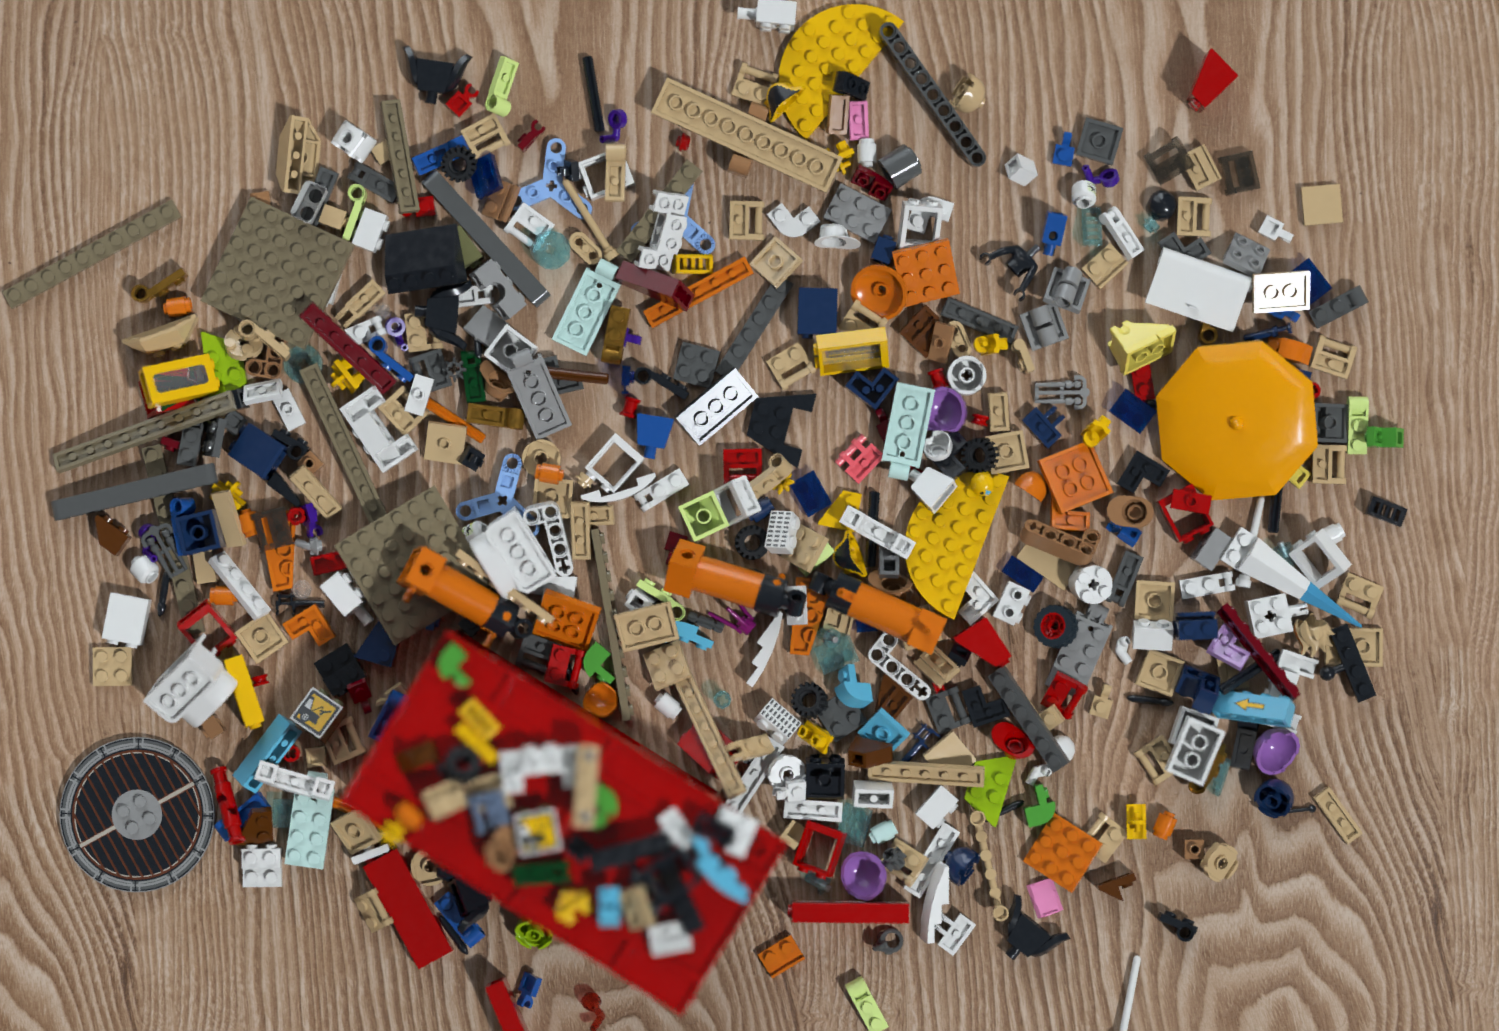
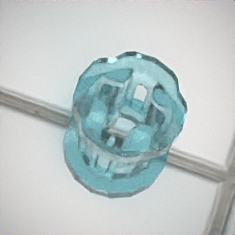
(719, 694)

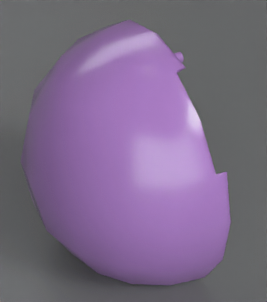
(947, 410)
(1275, 750)
(863, 875)

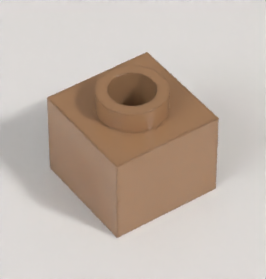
(317, 463)
(212, 727)
(1188, 844)

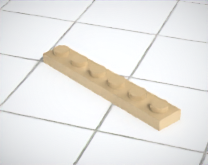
(527, 604)
(928, 773)

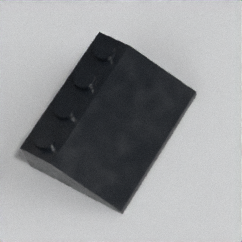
(423, 259)

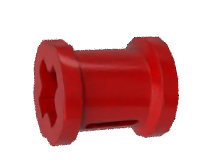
(937, 378)
(630, 407)

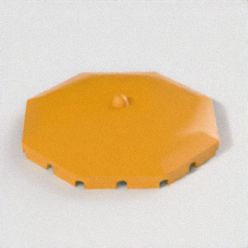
(1237, 420)

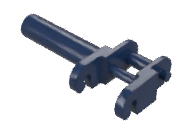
(1274, 331)
(918, 745)

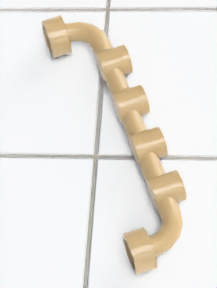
(978, 818)

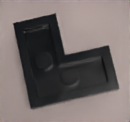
(952, 466)
(1139, 468)
(983, 712)

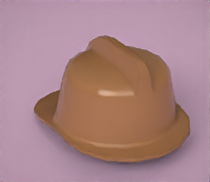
(496, 380)
(1130, 511)
(894, 586)
(502, 849)

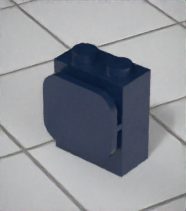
(817, 311)
(1195, 626)

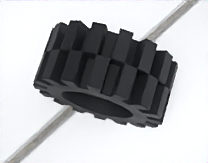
(467, 156)
(990, 455)
(740, 539)
(799, 695)
(462, 775)

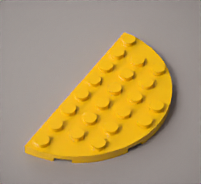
(827, 43)
(950, 542)

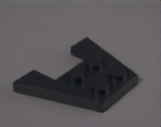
(771, 421)

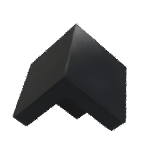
(579, 848)

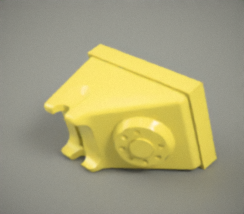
(1140, 344)

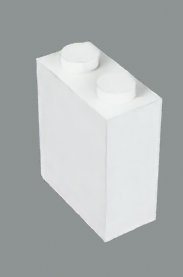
(126, 620)

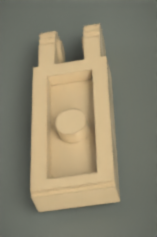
(361, 302)
(750, 748)

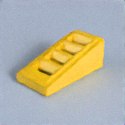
(676, 264)
(473, 702)

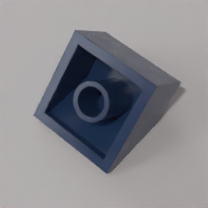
(200, 532)

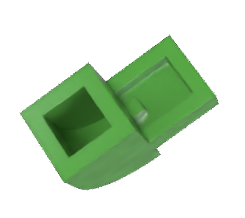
(1384, 437)
(594, 659)
(449, 664)
(607, 802)
(1041, 812)

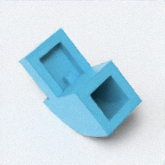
(851, 692)
(609, 907)

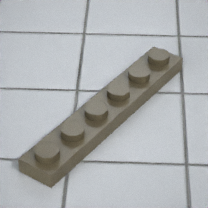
(399, 156)
(643, 230)

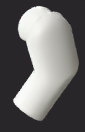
(1121, 649)
(1038, 771)

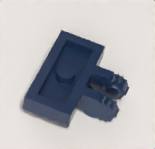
(1042, 427)

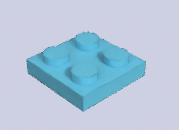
(884, 728)

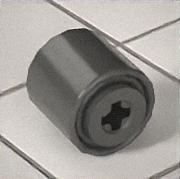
(900, 166)

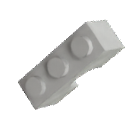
(510, 300)

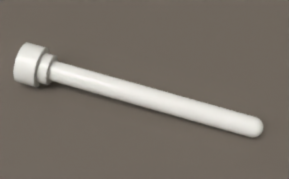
(1243, 579)
(1130, 993)

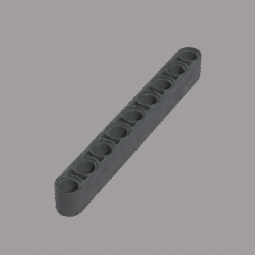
(923, 89)
(486, 238)
(134, 491)

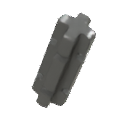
(705, 622)

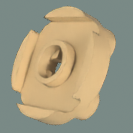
(241, 352)
(535, 449)
(1219, 852)
(421, 873)

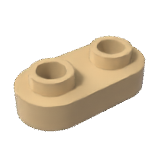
(586, 248)
(960, 339)

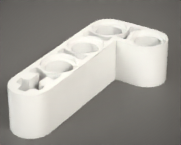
(554, 539)
(901, 669)

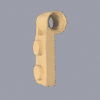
(615, 173)
(266, 337)
(778, 470)

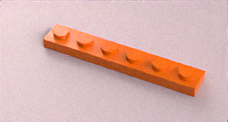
(702, 290)

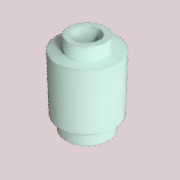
(883, 832)

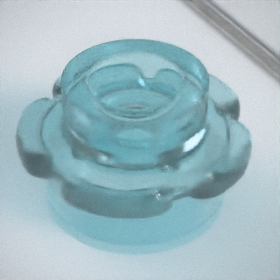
(1151, 225)

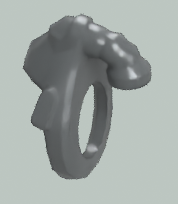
(881, 944)

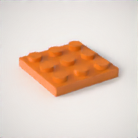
(927, 271)
(1075, 477)
(572, 623)
(1063, 852)

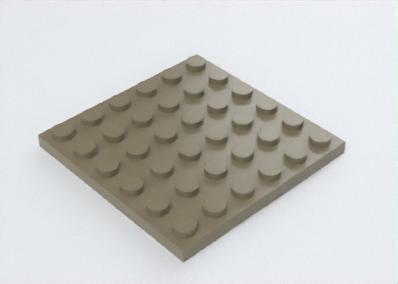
(277, 271)
(382, 550)

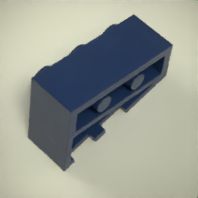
(378, 648)

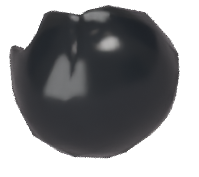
(1161, 205)

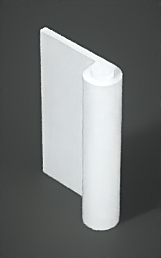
(1198, 289)

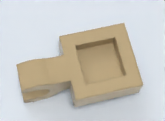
(1101, 704)

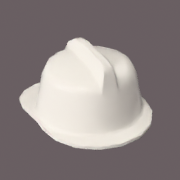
(835, 237)

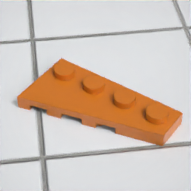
(280, 560)
(804, 635)

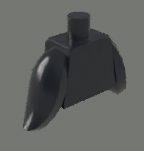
(434, 76)
(442, 313)
(470, 901)
(1027, 935)

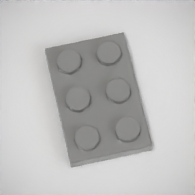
(857, 213)

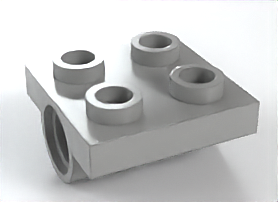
(1245, 255)
(1067, 289)
(1043, 326)

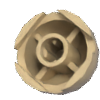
(968, 94)

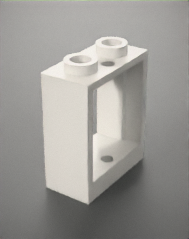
(583, 175)
(915, 205)
(625, 447)
(744, 499)
(1331, 551)

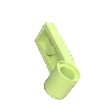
(500, 87)
(356, 213)
(1357, 424)
(664, 596)
(866, 1005)

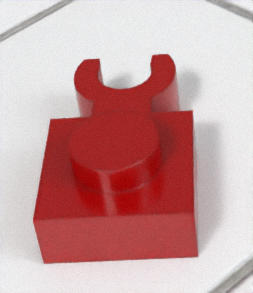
(459, 102)
(426, 206)

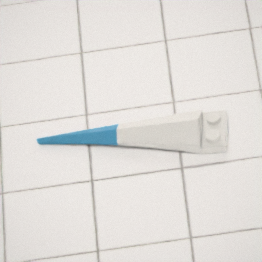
(1259, 561)

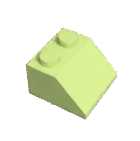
(703, 516)

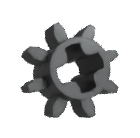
(458, 373)
(893, 859)

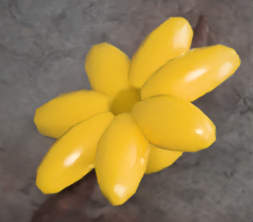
(784, 485)
(396, 830)

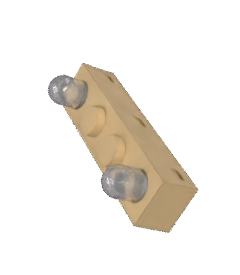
(585, 785)

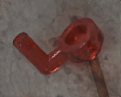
(592, 1002)

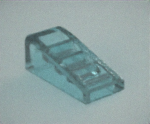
(1091, 242)
(1218, 782)

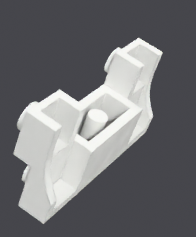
(667, 232)
(373, 433)
(1294, 666)
(537, 761)

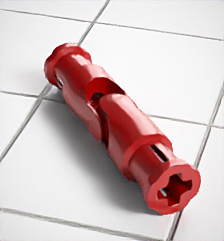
(227, 803)

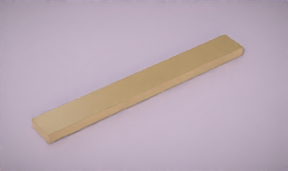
(710, 737)

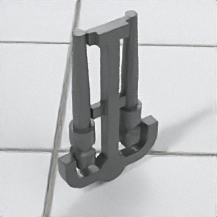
(154, 530)

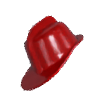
(1012, 741)

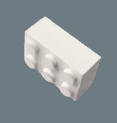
(1194, 750)

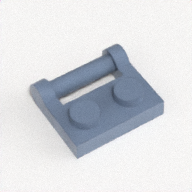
(495, 808)

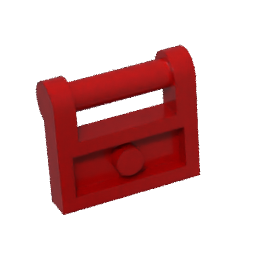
(741, 459)
(558, 665)
(1058, 691)

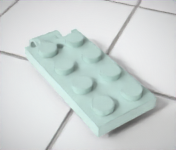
(588, 308)
(907, 428)
(309, 829)

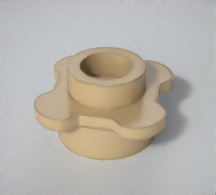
(584, 480)

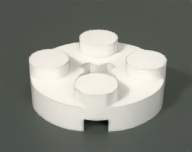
(780, 765)

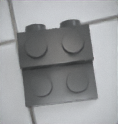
(1331, 422)

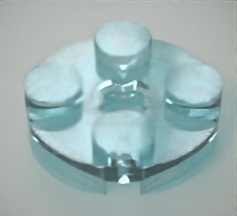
(541, 244)
(297, 354)

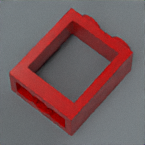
(1187, 537)
(199, 612)
(804, 843)

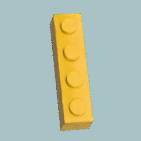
(477, 742)

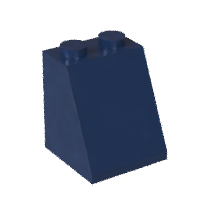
(258, 451)

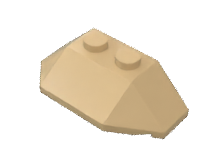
(297, 154)
(164, 338)

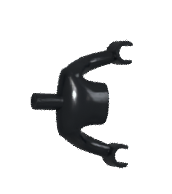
(1019, 263)

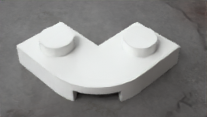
(919, 219)
(793, 226)

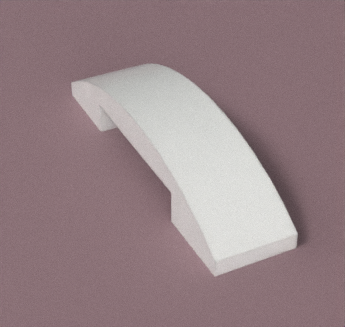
(642, 482)
(877, 532)
(294, 782)

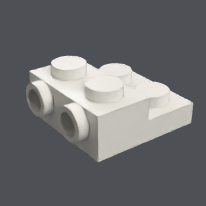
(262, 866)

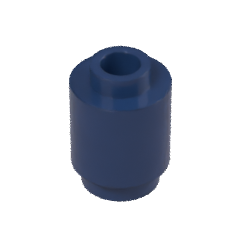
(766, 508)

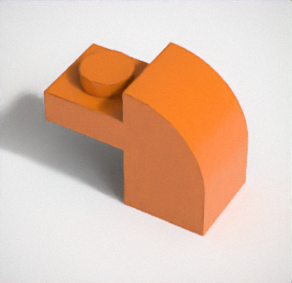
(1291, 350)

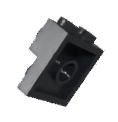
(340, 669)
(825, 777)

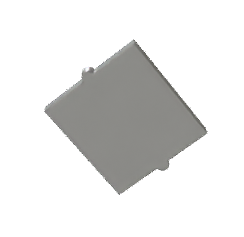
(485, 326)

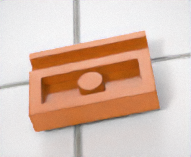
(781, 956)

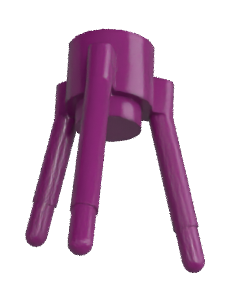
(745, 624)

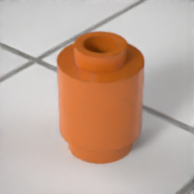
(178, 306)
(549, 473)
(247, 525)
(222, 596)
(408, 816)
(1164, 825)

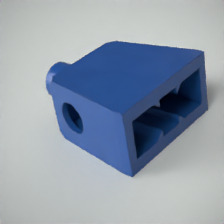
(1053, 222)
(653, 433)

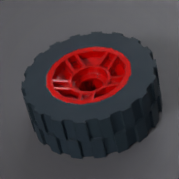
(1050, 617)

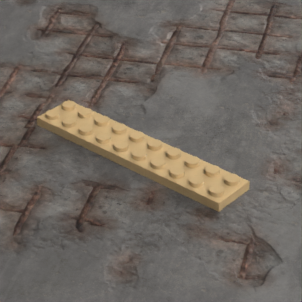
(746, 135)

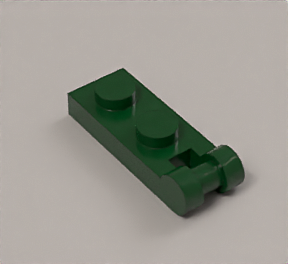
(473, 378)
(541, 873)

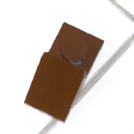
(417, 757)
(1112, 886)

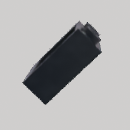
(655, 889)

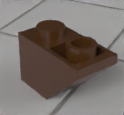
(110, 536)
(869, 753)

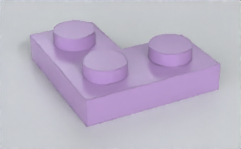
(1226, 650)

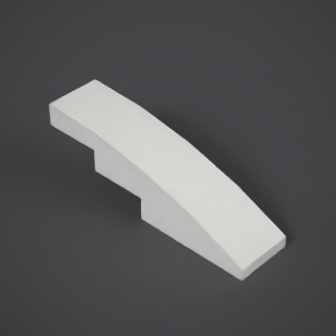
(767, 642)
(935, 897)

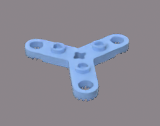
(539, 192)
(694, 233)
(505, 486)

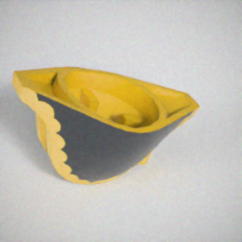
(780, 98)
(849, 556)

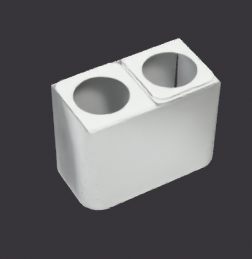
(307, 187)

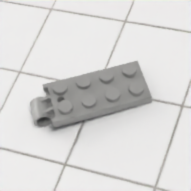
(537, 394)
(1082, 654)

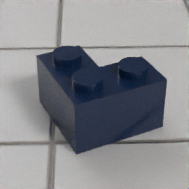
(872, 392)
(1200, 686)

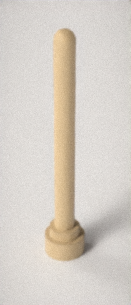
(609, 251)

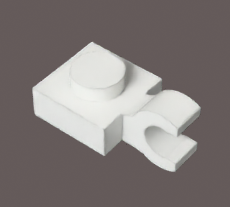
(1272, 229)
(793, 791)

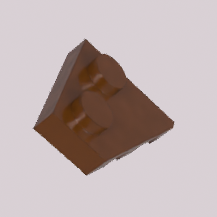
(920, 330)
(892, 697)
(258, 826)

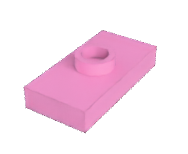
(858, 120)

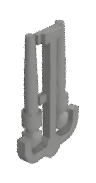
(1084, 392)

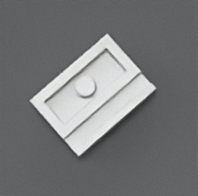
(669, 938)

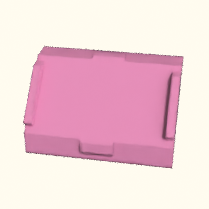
(1044, 898)

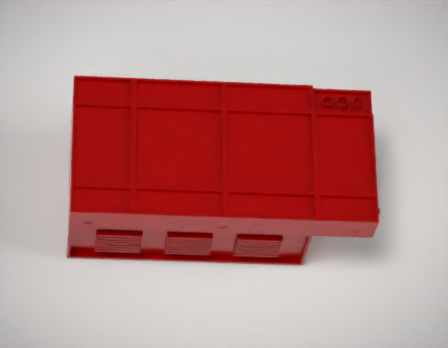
(638, 776)

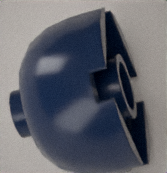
(1274, 798)
(961, 864)

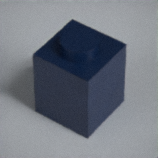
(882, 250)

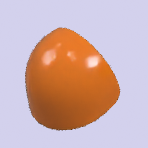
(1033, 484)
(600, 700)

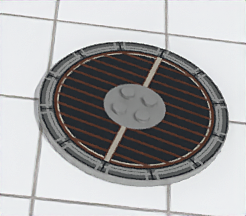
(137, 814)

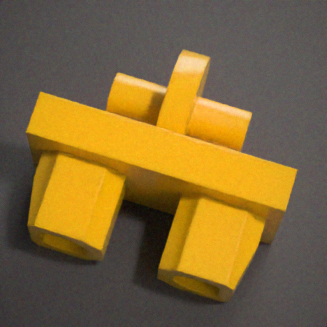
(845, 152)
(990, 344)
(343, 378)
(1096, 431)
(236, 492)
(815, 736)
(1135, 821)
(570, 903)

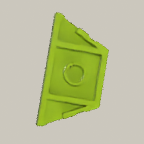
(228, 370)
(991, 796)

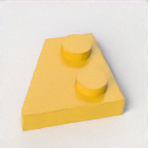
(837, 509)

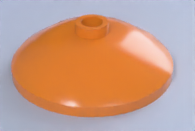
(867, 289)

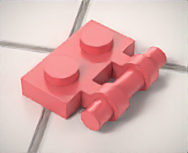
(863, 463)

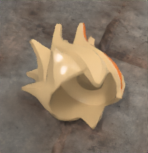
(1312, 634)

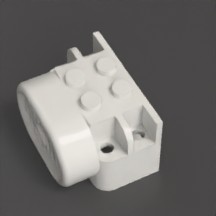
(512, 555)
(191, 686)

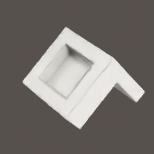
(1021, 169)

